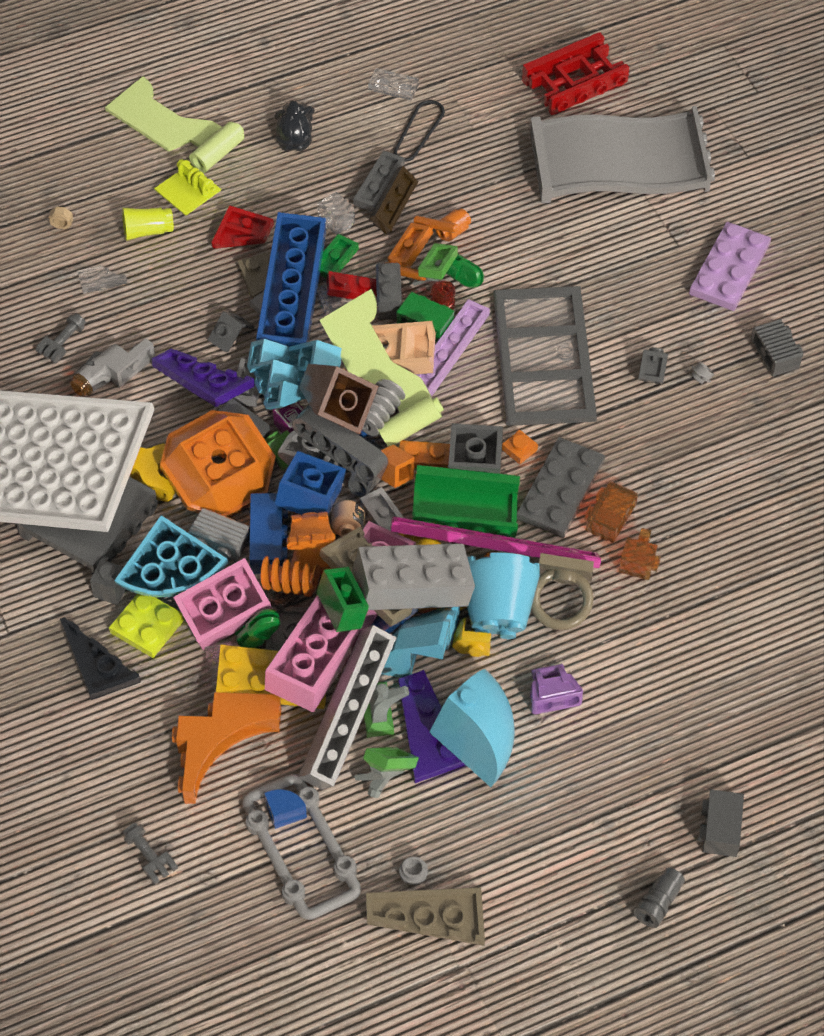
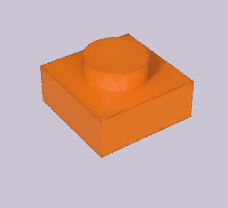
(519, 447)

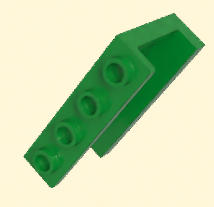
(466, 499)

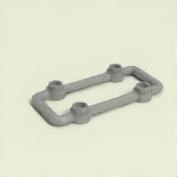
(293, 890)

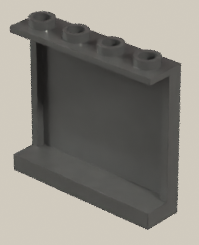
(91, 546)

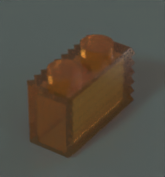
(611, 511)

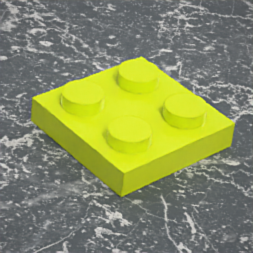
(146, 624)

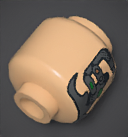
(346, 517)

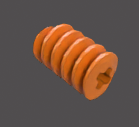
(289, 577)

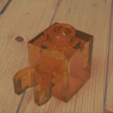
(639, 556)

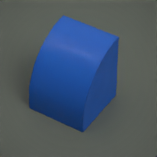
(284, 807)

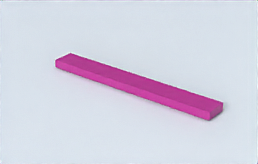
(488, 540)

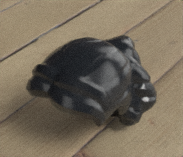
(294, 126)

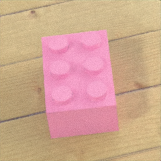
(222, 603)

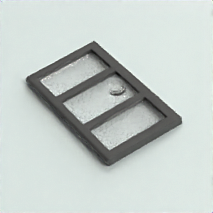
(544, 356)

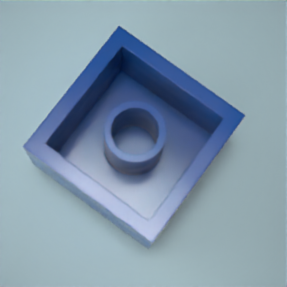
(309, 485)

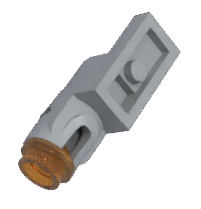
(111, 365)

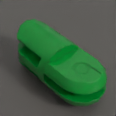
(466, 272)
(258, 629)

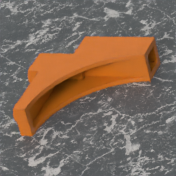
(229, 721)

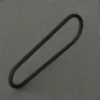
(428, 134)

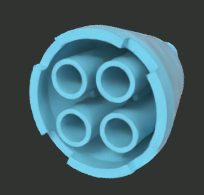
(502, 593)

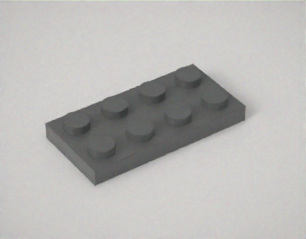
(560, 487)

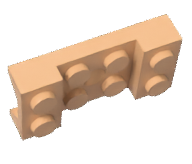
(408, 345)

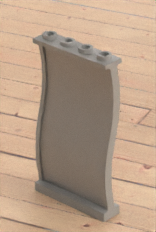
(620, 154)

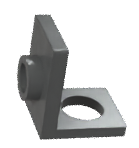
(227, 330)

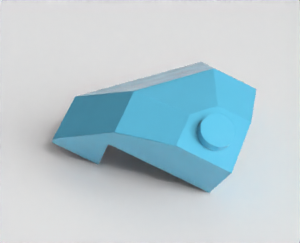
(281, 368)
(421, 635)

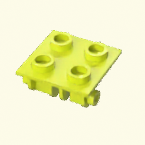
(187, 188)

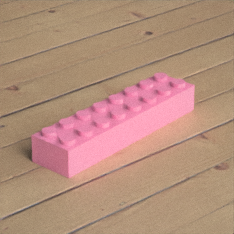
(314, 649)

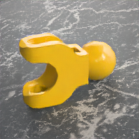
(148, 471)

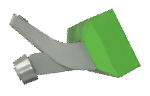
(436, 264)
(378, 713)
(385, 765)

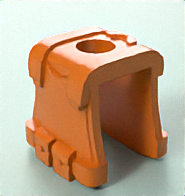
(308, 536)

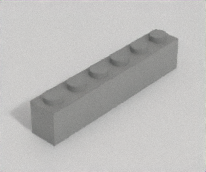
(347, 708)

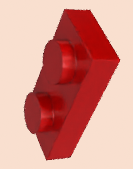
(349, 285)

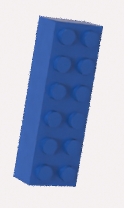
(292, 279)

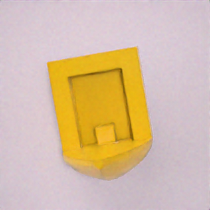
(471, 642)

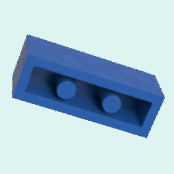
(267, 530)

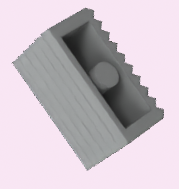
(221, 533)

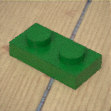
(337, 255)

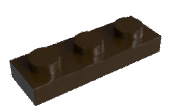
(394, 199)

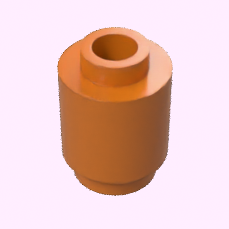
(458, 217)

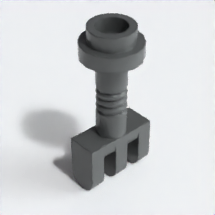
(53, 348)
(134, 834)

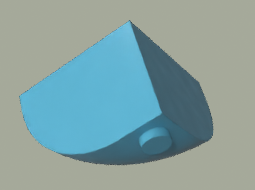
(169, 562)
(478, 726)

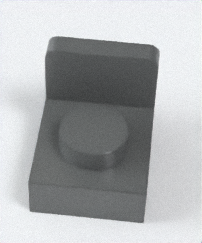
(653, 365)

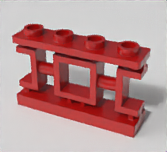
(568, 60)

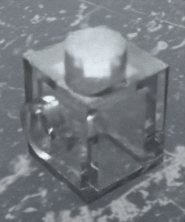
(338, 213)

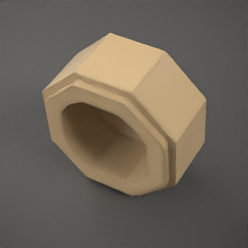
(60, 217)

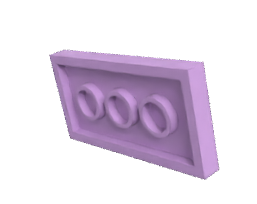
(730, 266)

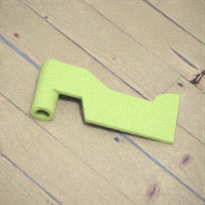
(170, 130)
(367, 358)

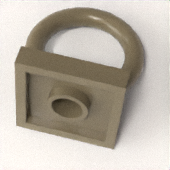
(564, 571)

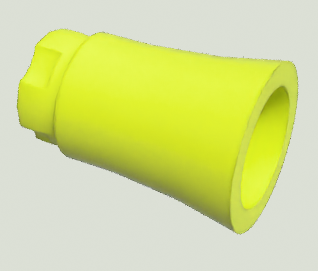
(146, 222)

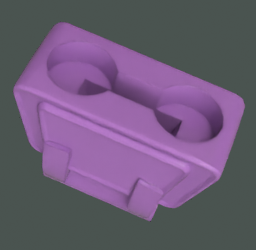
(554, 692)

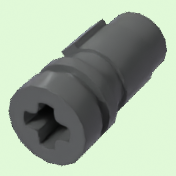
(661, 895)

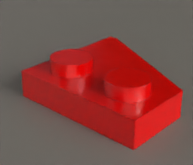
(242, 229)

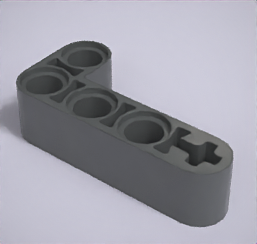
(345, 448)

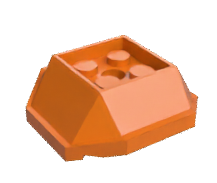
(214, 486)

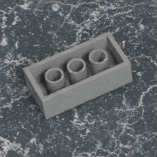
(414, 576)

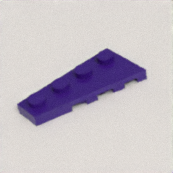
(202, 378)
(420, 713)

